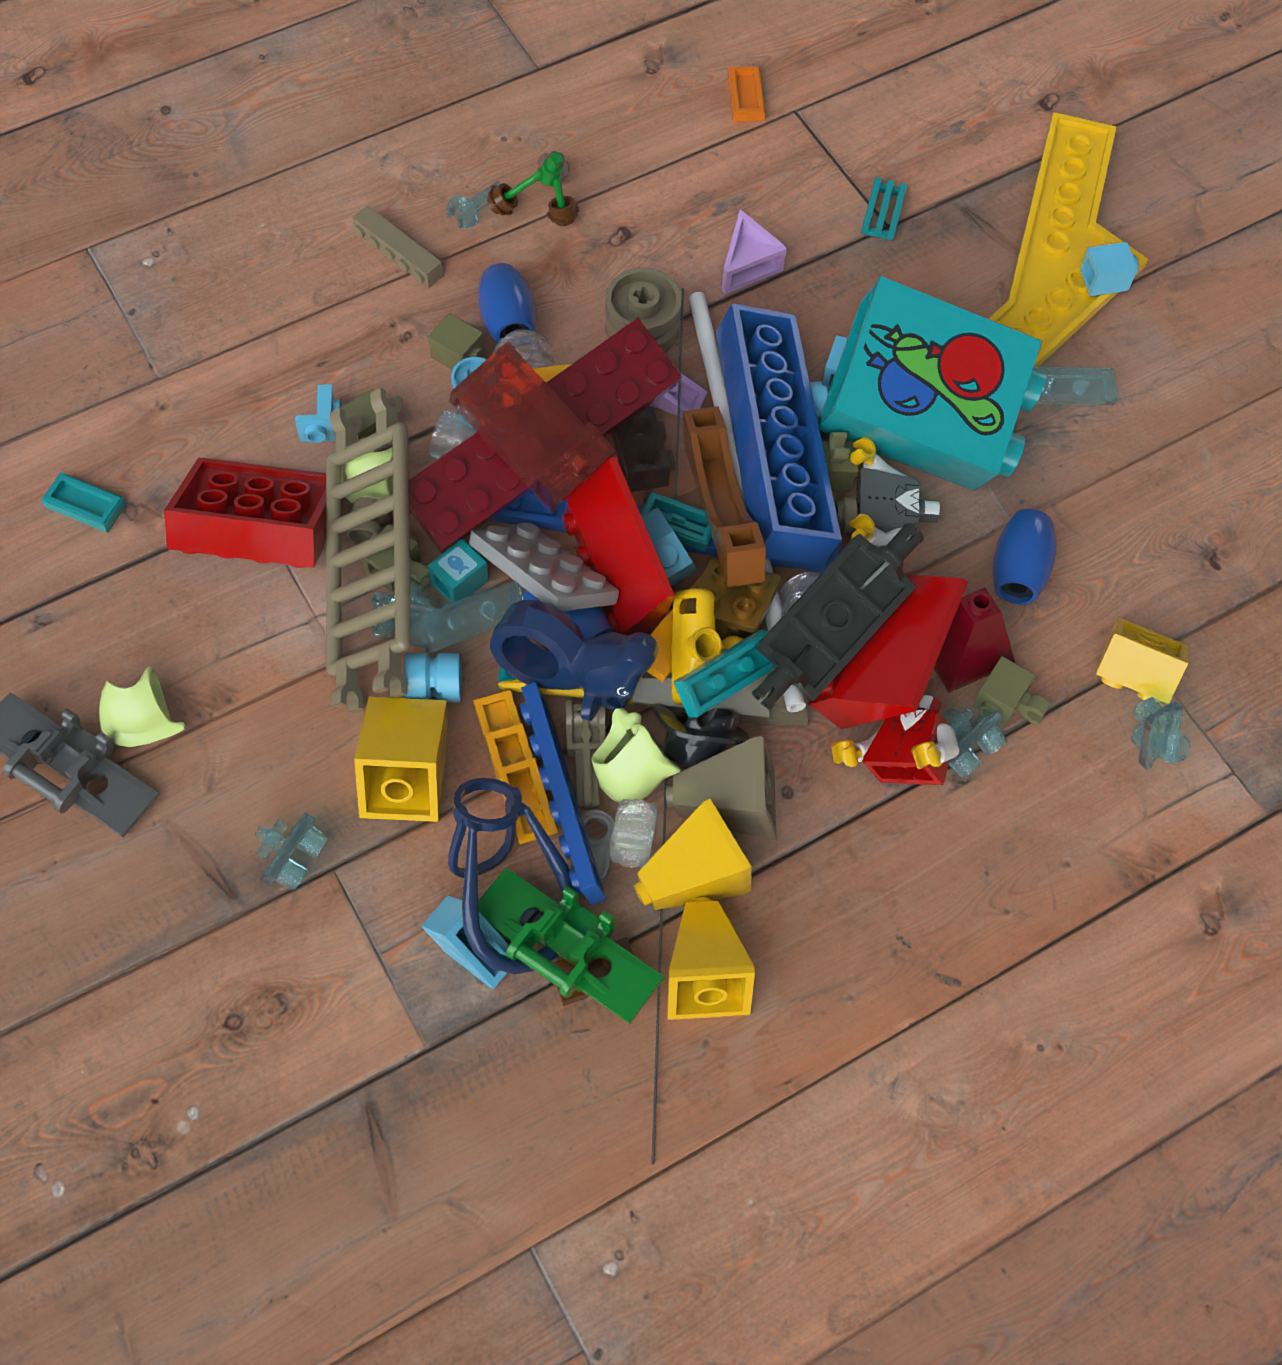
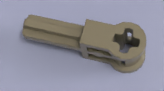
(582, 742)

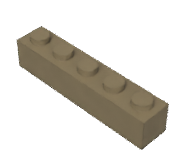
(397, 246)

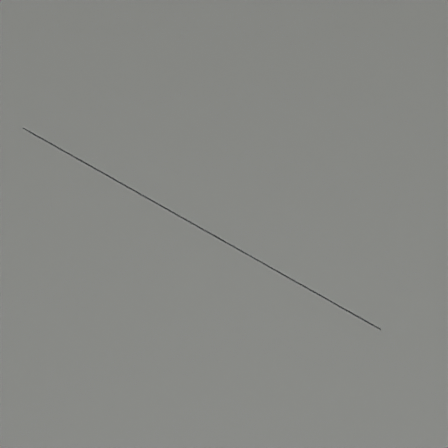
(665, 805)

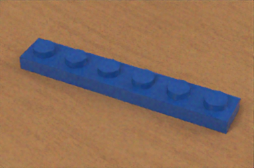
(564, 807)

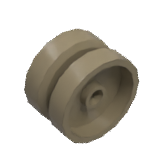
(645, 295)

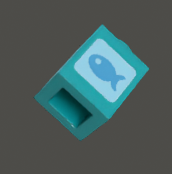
(459, 571)

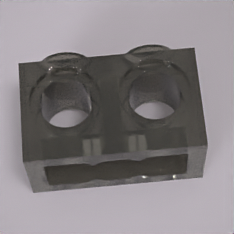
(637, 450)

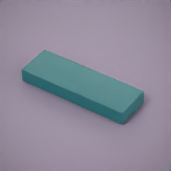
(723, 676)

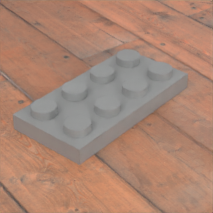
(543, 567)

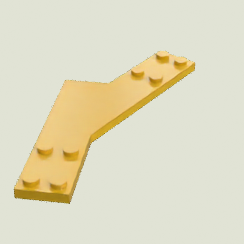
(1047, 286)

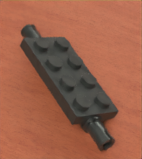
(836, 616)

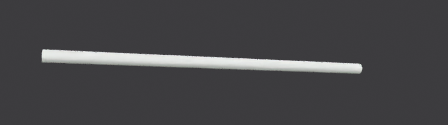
(793, 696)

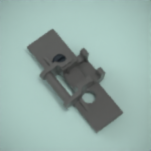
(77, 756)

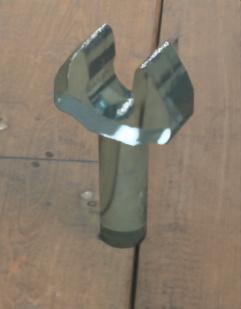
(468, 206)

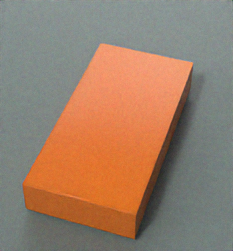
(746, 94)

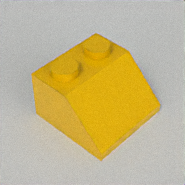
(1142, 661)

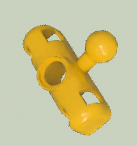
(693, 630)

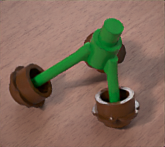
(551, 170)

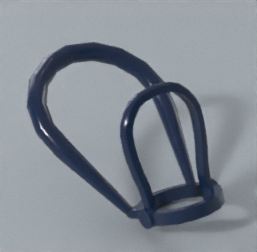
(470, 906)

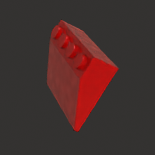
(249, 513)
(619, 548)
(897, 661)

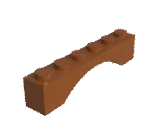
(733, 531)

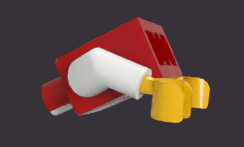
(906, 747)

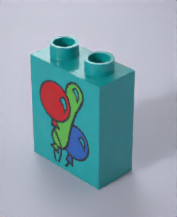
(934, 385)

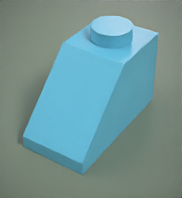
(668, 547)
(446, 929)

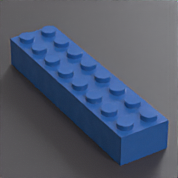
(777, 435)

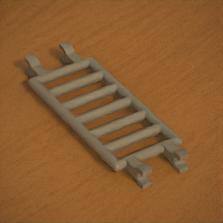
(389, 652)

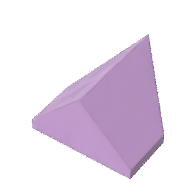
(751, 255)

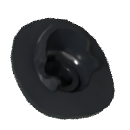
(699, 738)

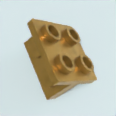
(738, 606)

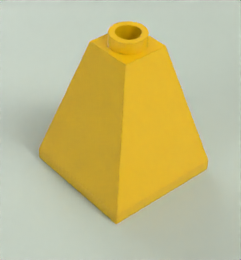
(695, 863)
(708, 966)

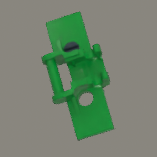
(573, 933)

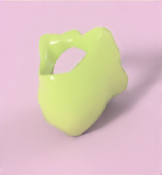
(629, 760)

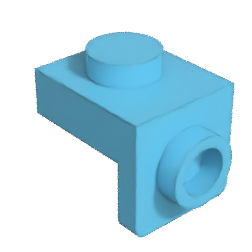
(318, 427)

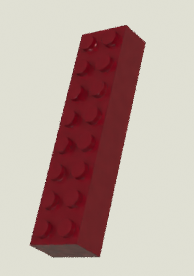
(601, 387)

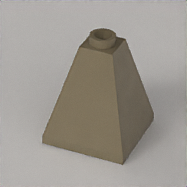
(738, 785)

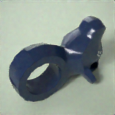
(602, 666)

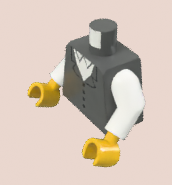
(886, 498)

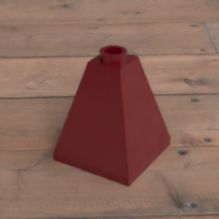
(973, 642)

